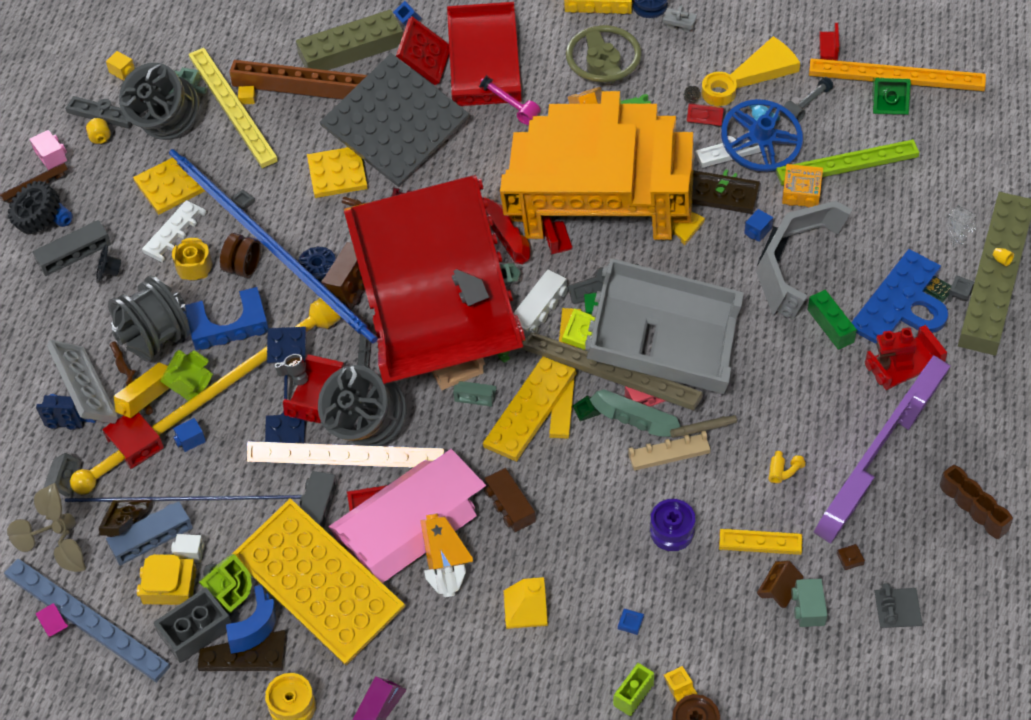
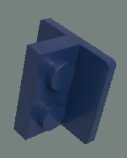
(59, 412)

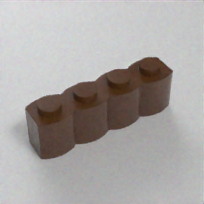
(979, 504)

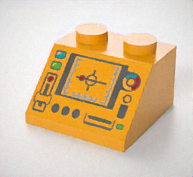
(802, 185)

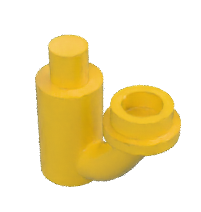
(777, 472)

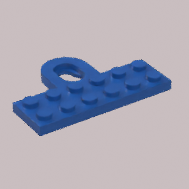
(896, 297)

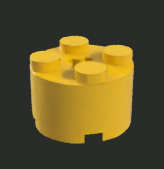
(192, 259)

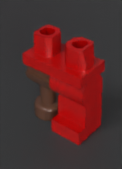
(899, 347)

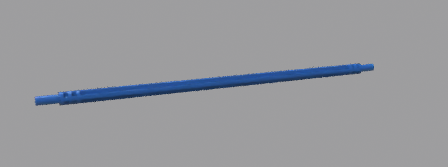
(344, 312)

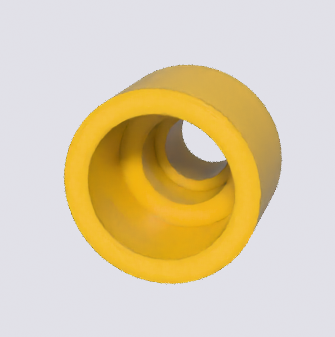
(1003, 256)

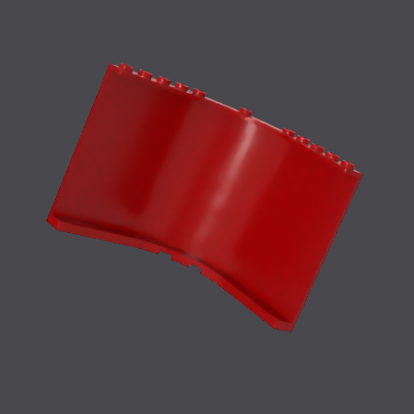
(407, 267)

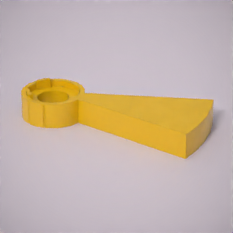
(768, 62)

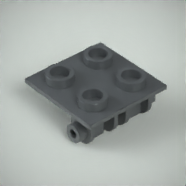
(897, 607)

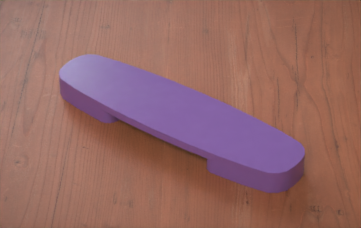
(860, 480)

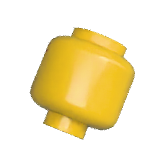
(98, 131)

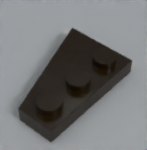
(123, 515)

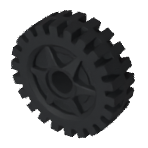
(33, 207)

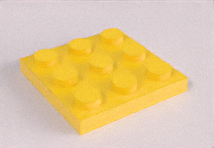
(336, 172)
(167, 185)

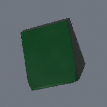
(585, 409)

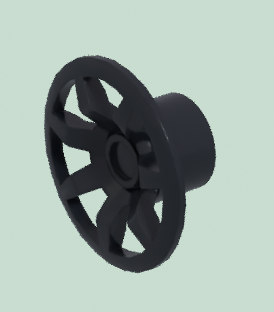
(110, 265)

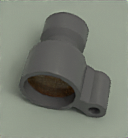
(293, 366)

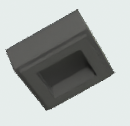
(243, 199)

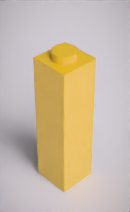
(141, 391)

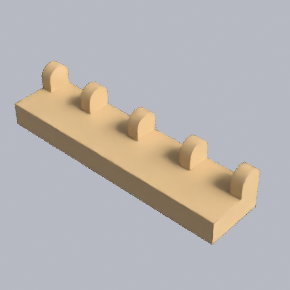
(669, 451)

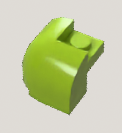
(228, 583)

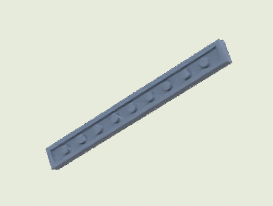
(88, 620)

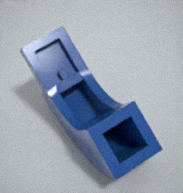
(256, 628)

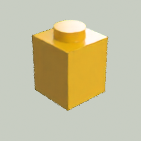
(120, 65)

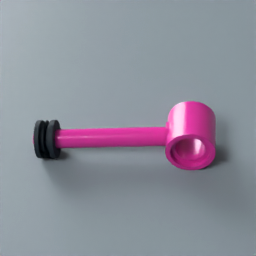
(526, 110)

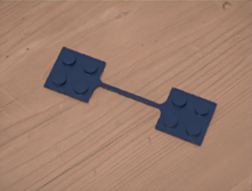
(281, 344)

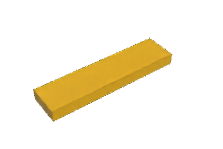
(760, 541)

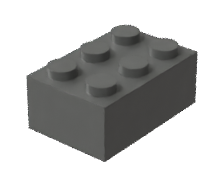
(192, 624)

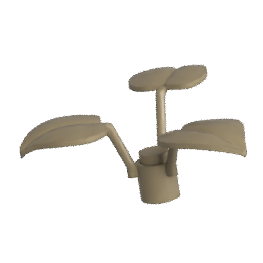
(48, 503)

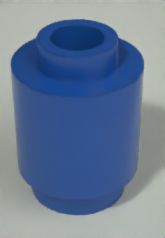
(63, 216)

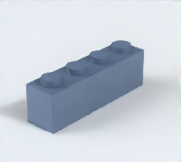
(149, 533)

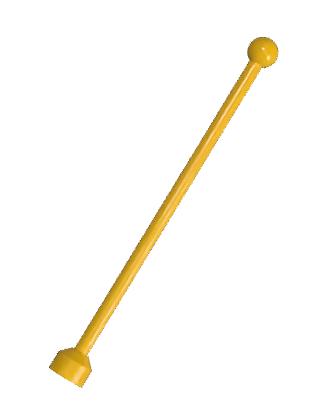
(84, 480)

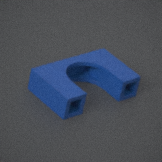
(207, 334)

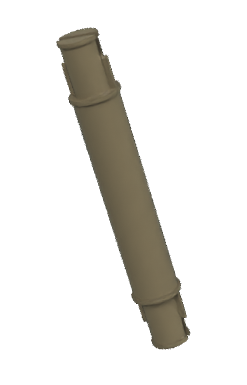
(703, 426)

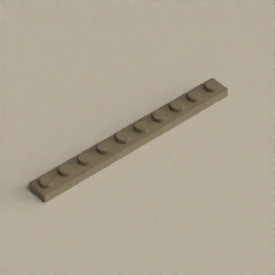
(645, 383)

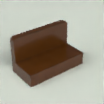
(780, 582)

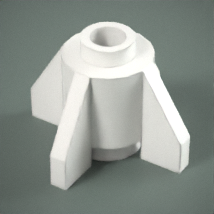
(446, 580)

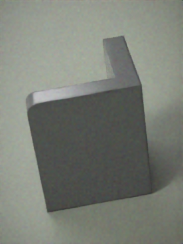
(960, 288)

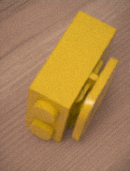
(166, 580)

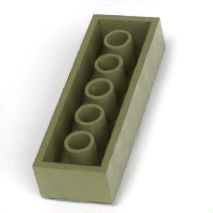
(350, 41)

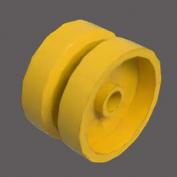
(290, 698)

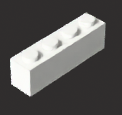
(541, 301)

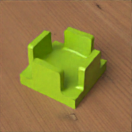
(187, 374)

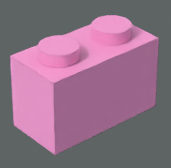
(49, 149)

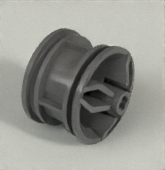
(149, 89)
(148, 318)
(345, 400)

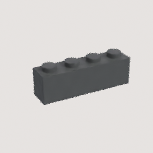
(71, 248)
(319, 496)

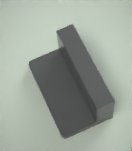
(61, 472)

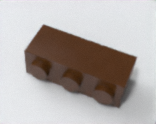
(509, 500)

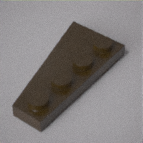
(263, 657)

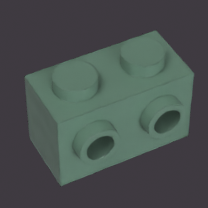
(810, 602)

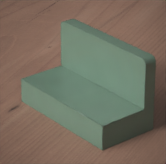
(474, 393)

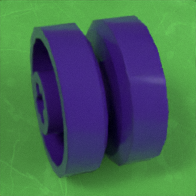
(672, 524)

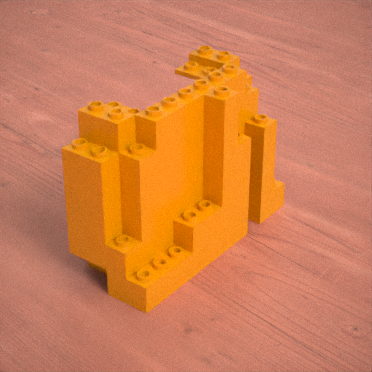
(600, 164)

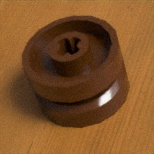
(240, 255)
(695, 708)

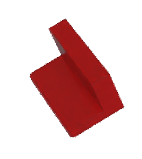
(829, 44)
(705, 114)
(556, 236)

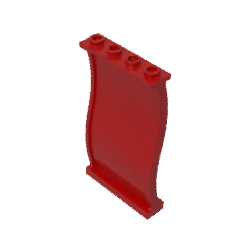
(482, 45)

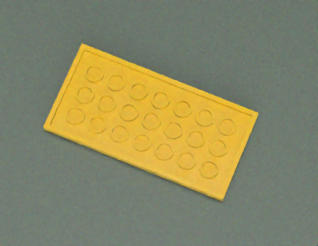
(318, 581)

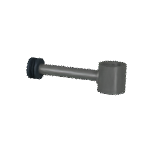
(797, 110)

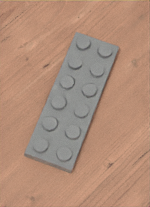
(82, 382)

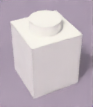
(188, 547)

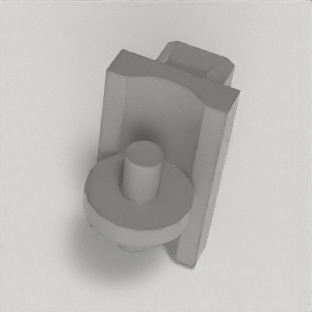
(679, 18)

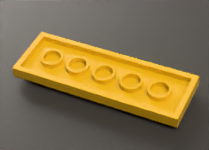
(529, 408)

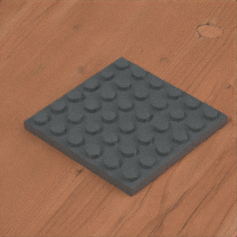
(394, 119)

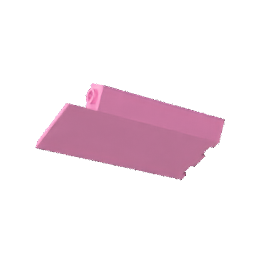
(387, 527)

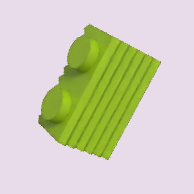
(633, 689)

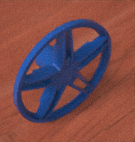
(761, 133)

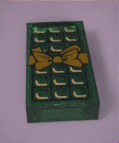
(938, 289)

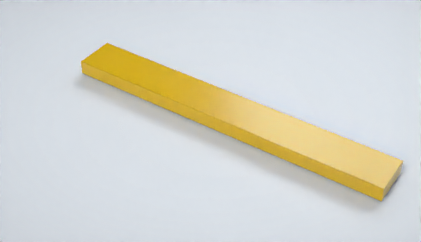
(562, 410)

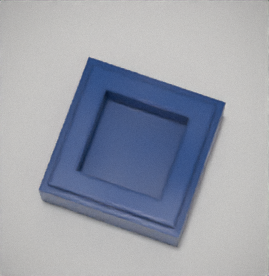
(630, 621)

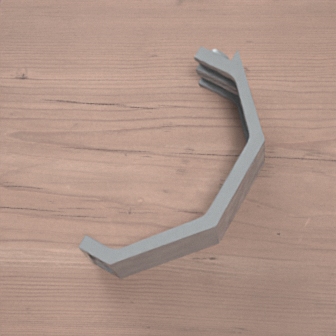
(779, 294)

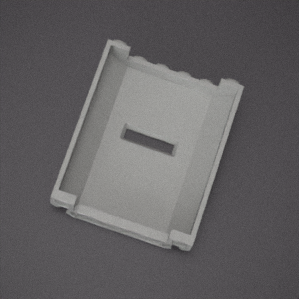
(690, 318)

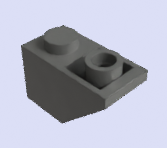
(471, 287)

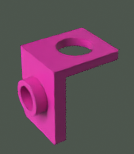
(51, 620)

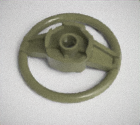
(602, 58)

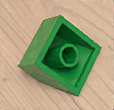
(891, 95)

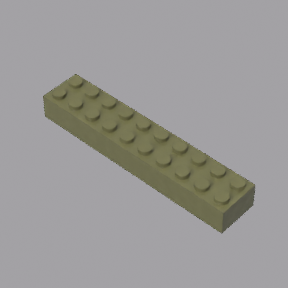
(993, 280)

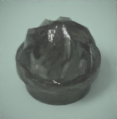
(691, 94)

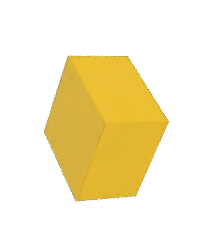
(246, 94)

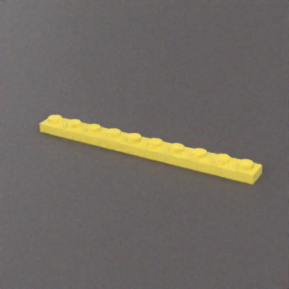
(233, 108)

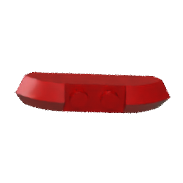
(509, 236)

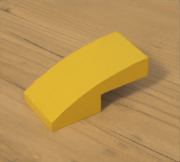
(679, 683)

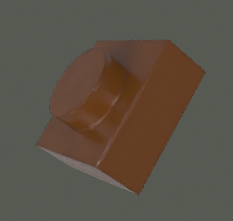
(850, 557)

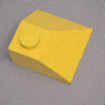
(526, 604)

